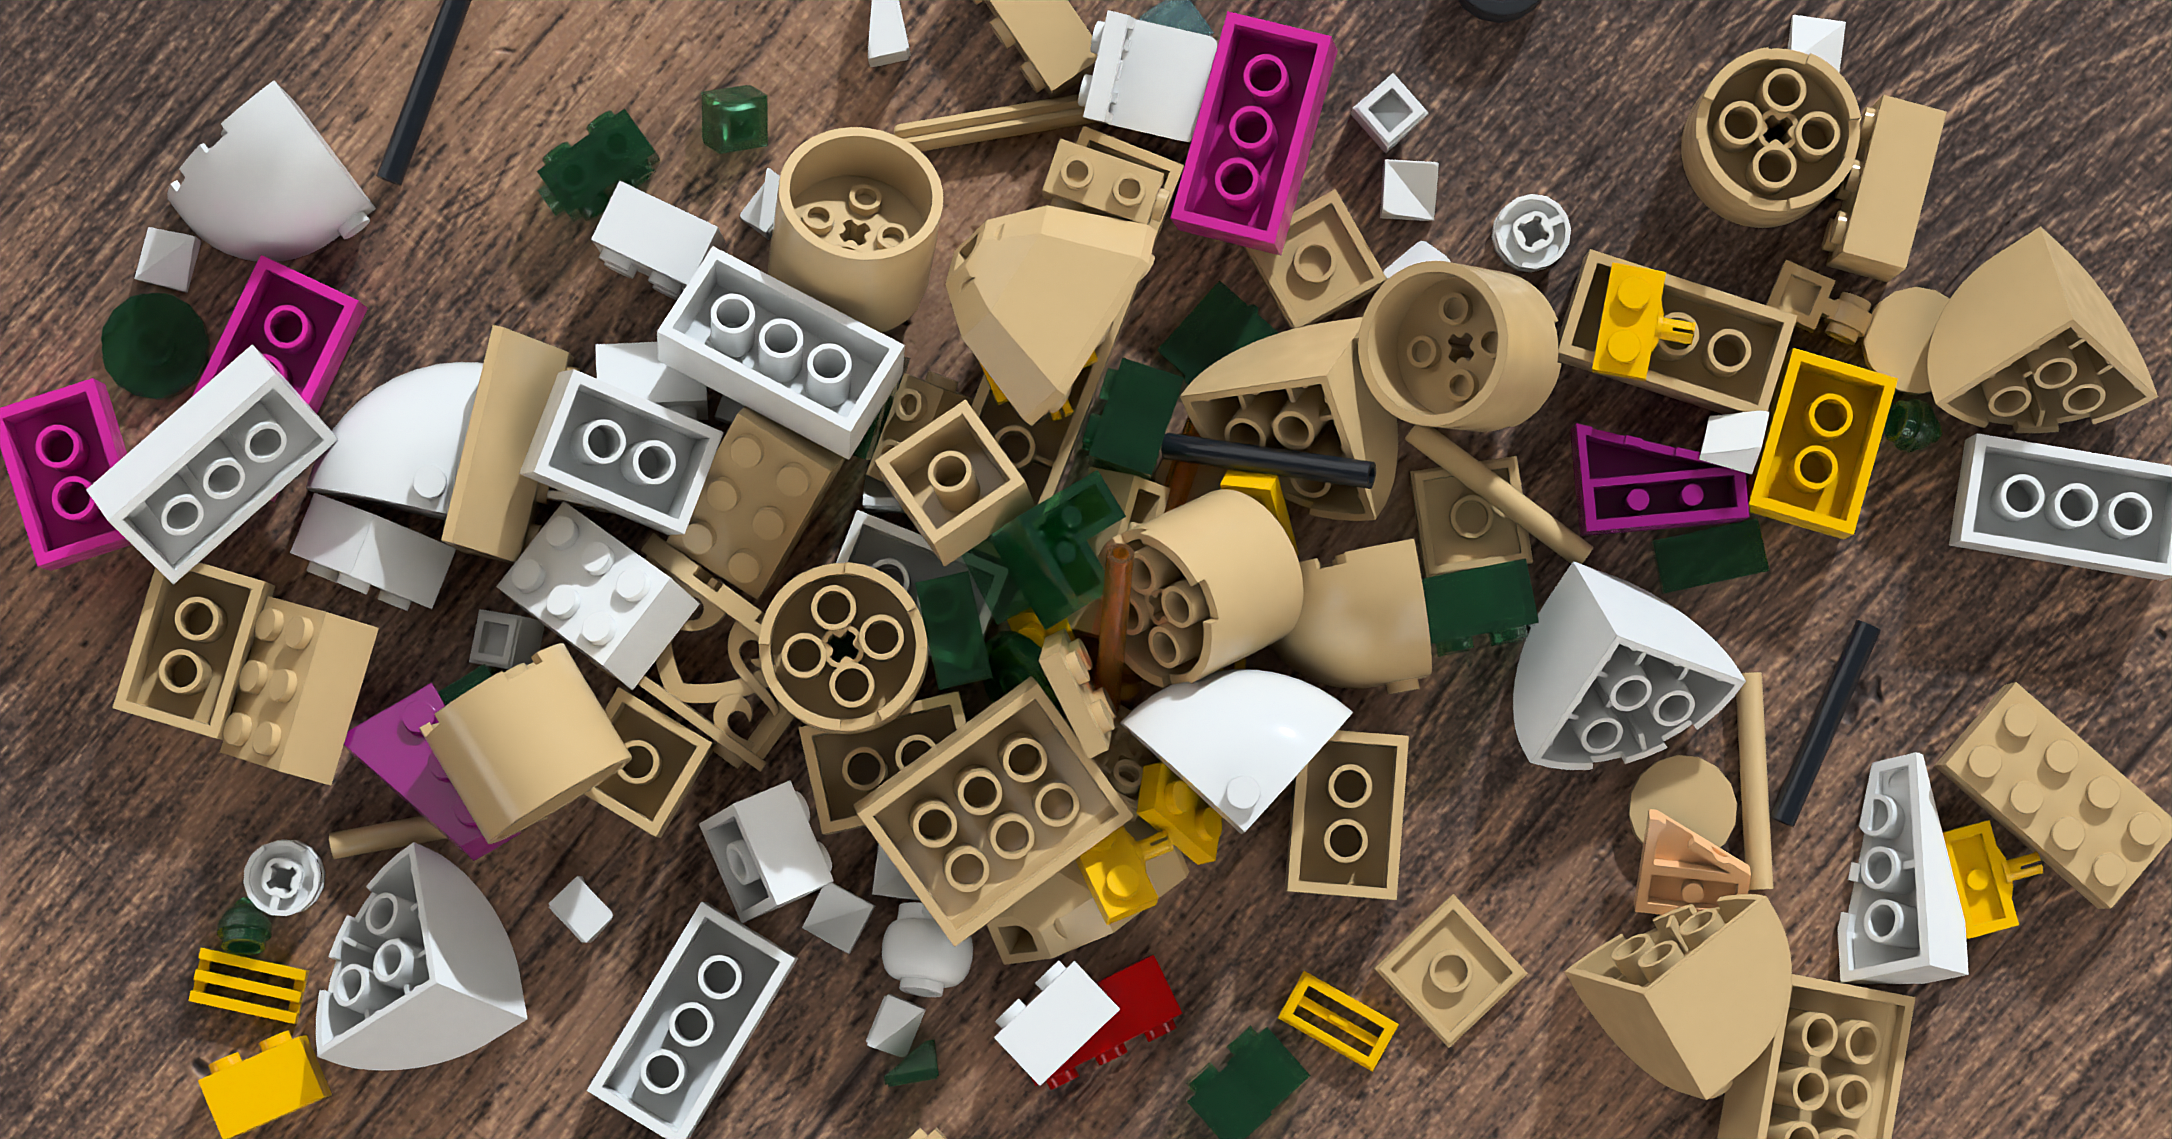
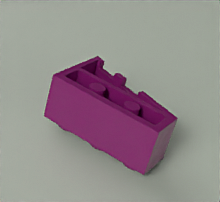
(1649, 486)
(404, 761)

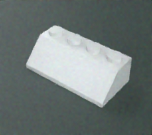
(211, 465)

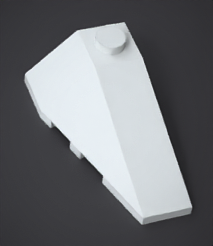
(1904, 897)

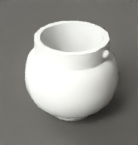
(922, 954)

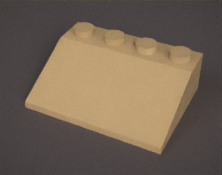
(491, 502)
(993, 811)
(1827, 1068)

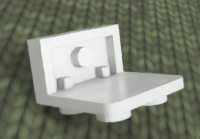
(1147, 76)

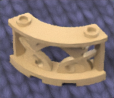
(729, 695)

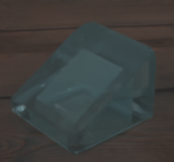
(1179, 15)

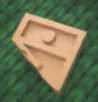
(1684, 869)

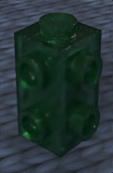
(588, 172)

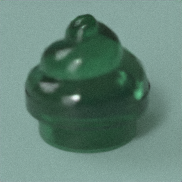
(1912, 425)
(244, 929)

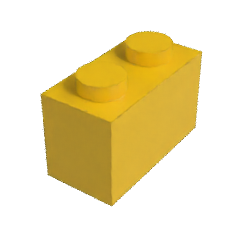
(263, 1086)

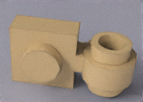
(1807, 295)

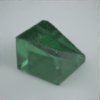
(734, 119)

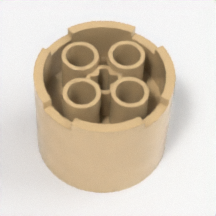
(1778, 180)
(857, 224)
(1459, 347)
(1208, 587)
(856, 692)
(525, 743)

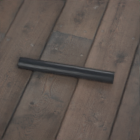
(422, 90)
(1269, 460)
(1825, 723)

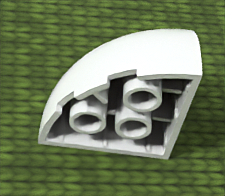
(269, 185)
(402, 442)
(1613, 674)
(1237, 736)
(418, 971)

